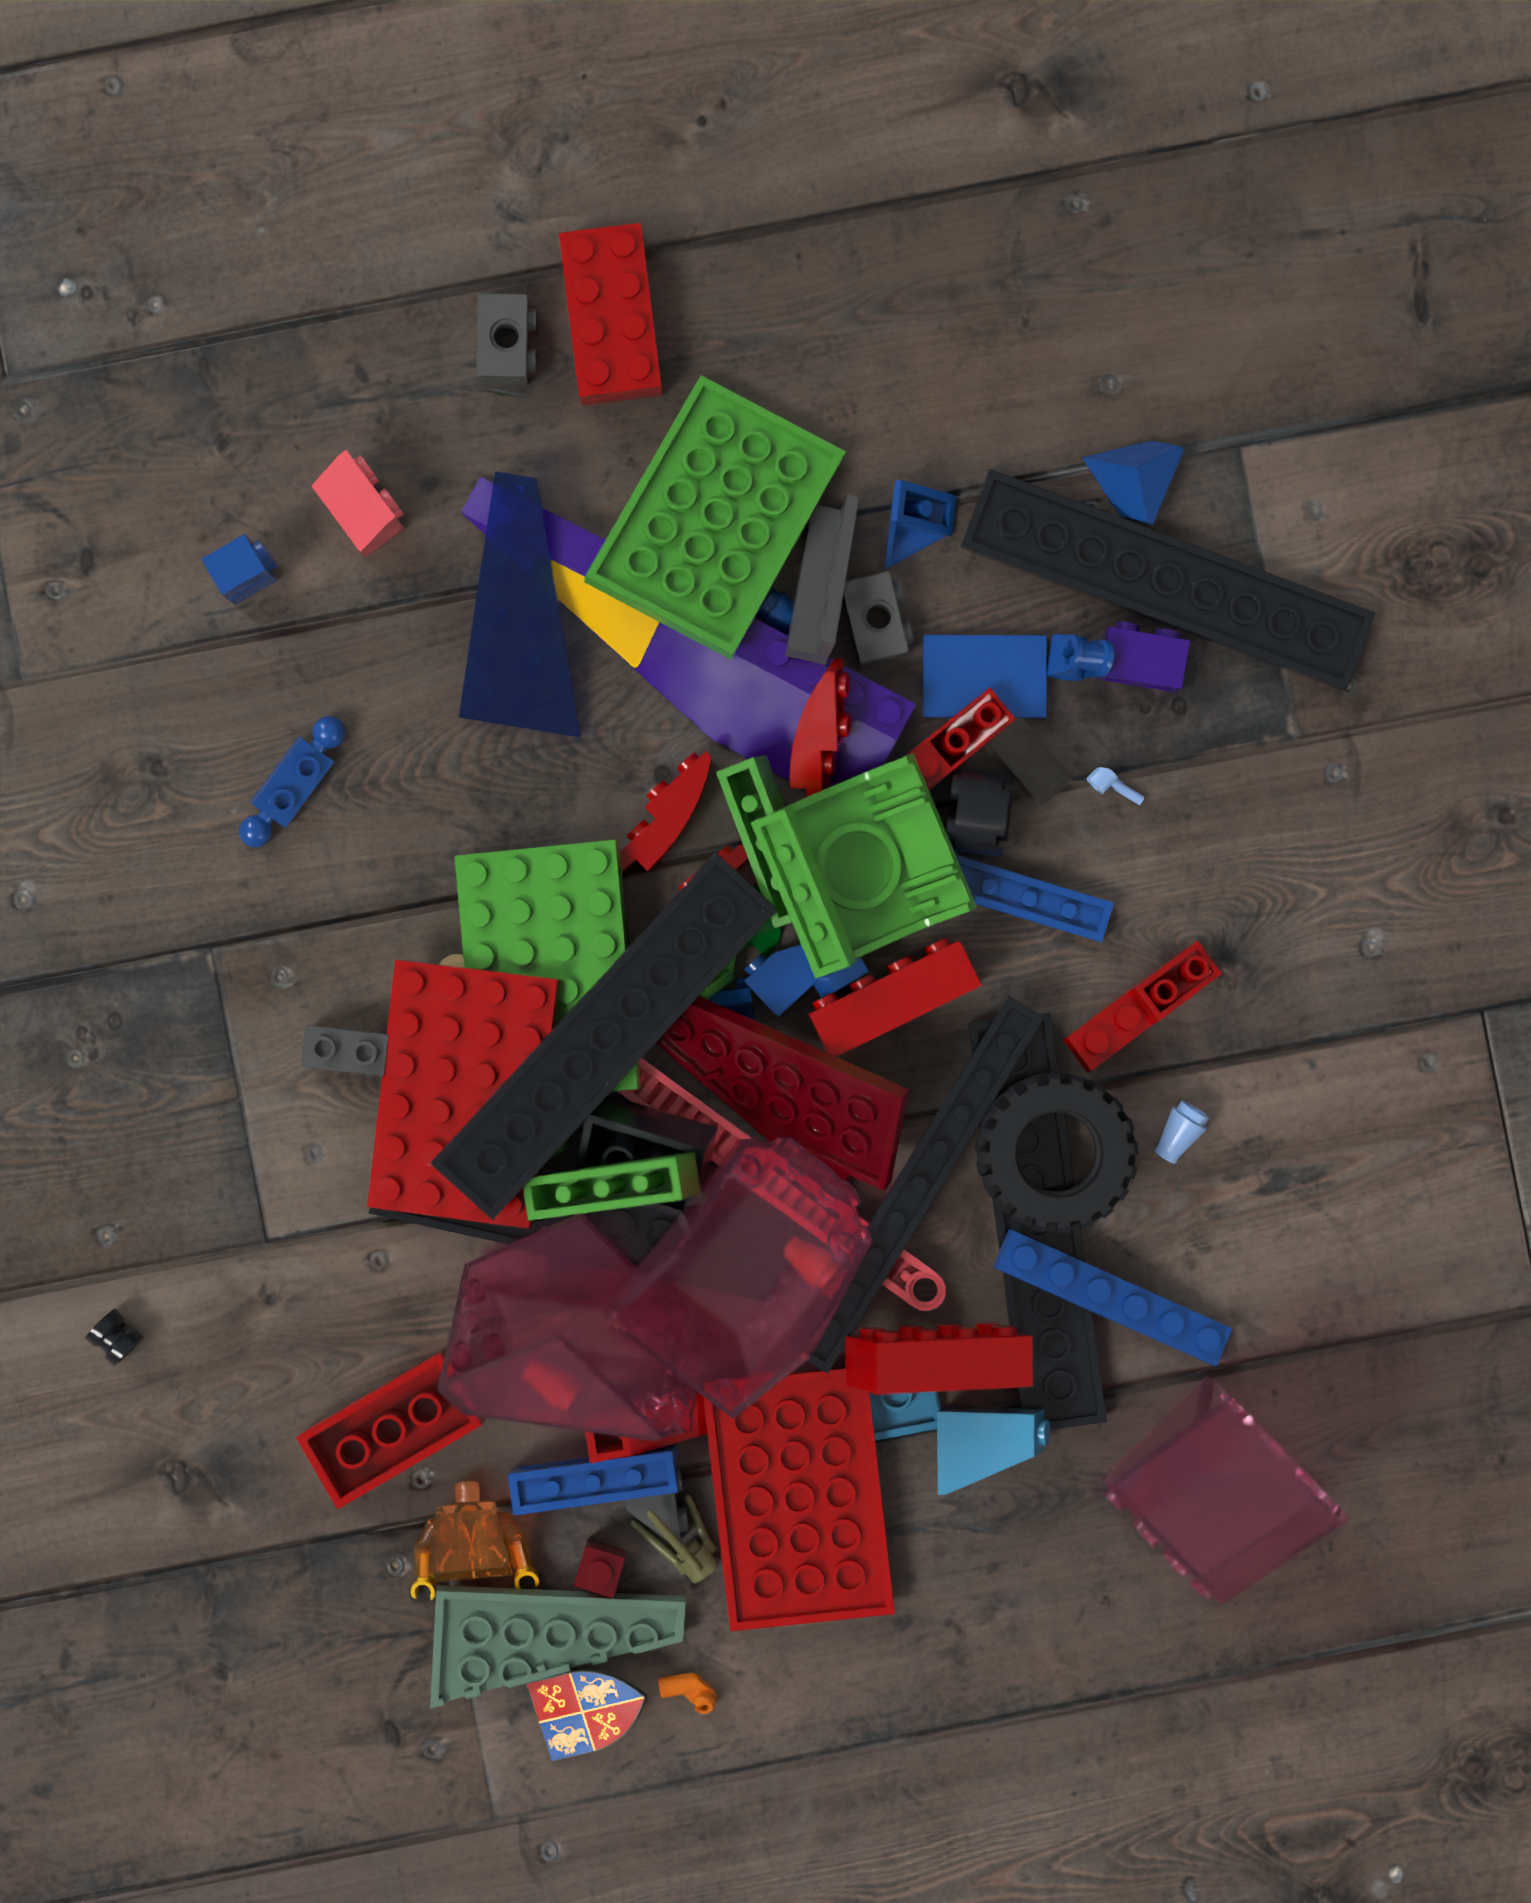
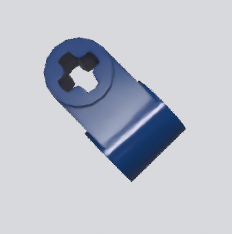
(1077, 658)

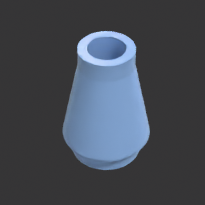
(1182, 1129)

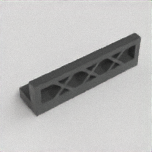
(821, 582)

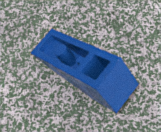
(780, 978)

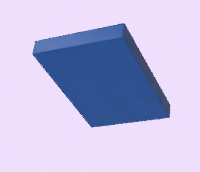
(967, 665)

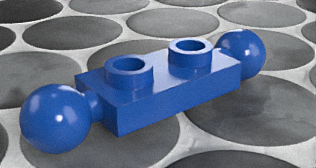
(292, 781)

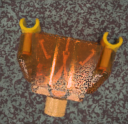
(470, 1543)

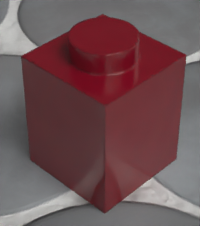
(600, 1568)

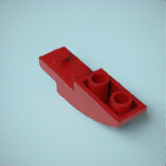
(821, 731)
(672, 808)
(1142, 1006)

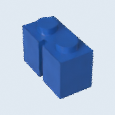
(241, 568)

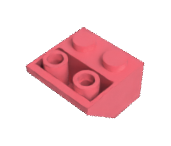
(360, 510)

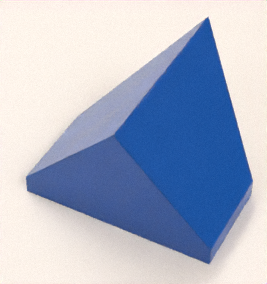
(1136, 477)
(917, 520)

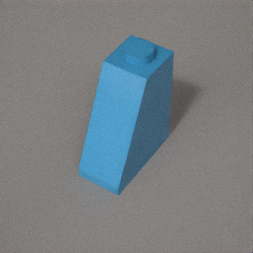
(985, 1441)

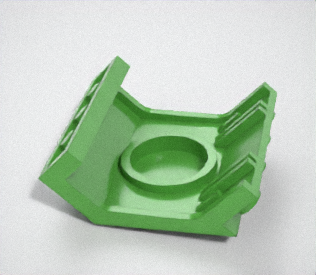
(863, 864)

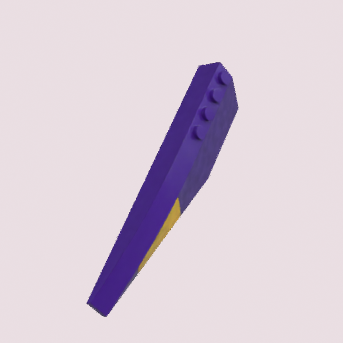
(738, 702)

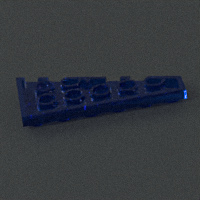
(517, 639)

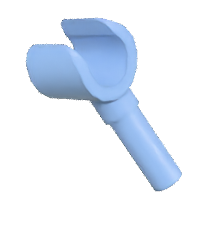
(1103, 778)

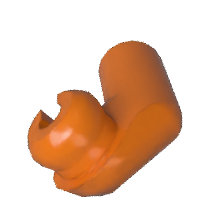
(692, 1687)

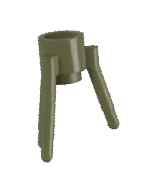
(692, 1558)

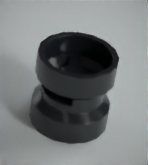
(114, 1337)

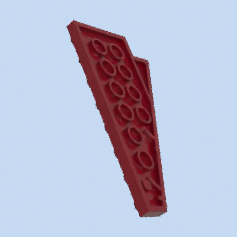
(793, 1090)

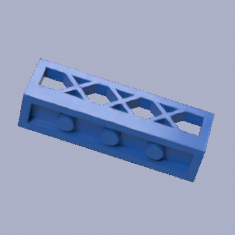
(585, 1483)

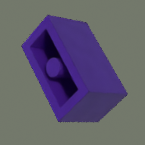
(1146, 658)

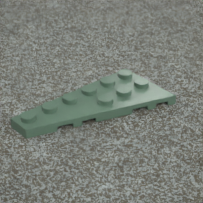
(526, 1635)

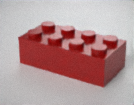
(610, 314)
(895, 998)
(938, 1358)
(384, 1432)

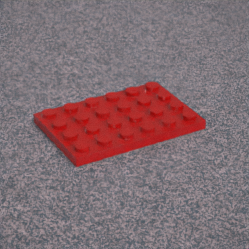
(447, 1052)
(800, 1505)

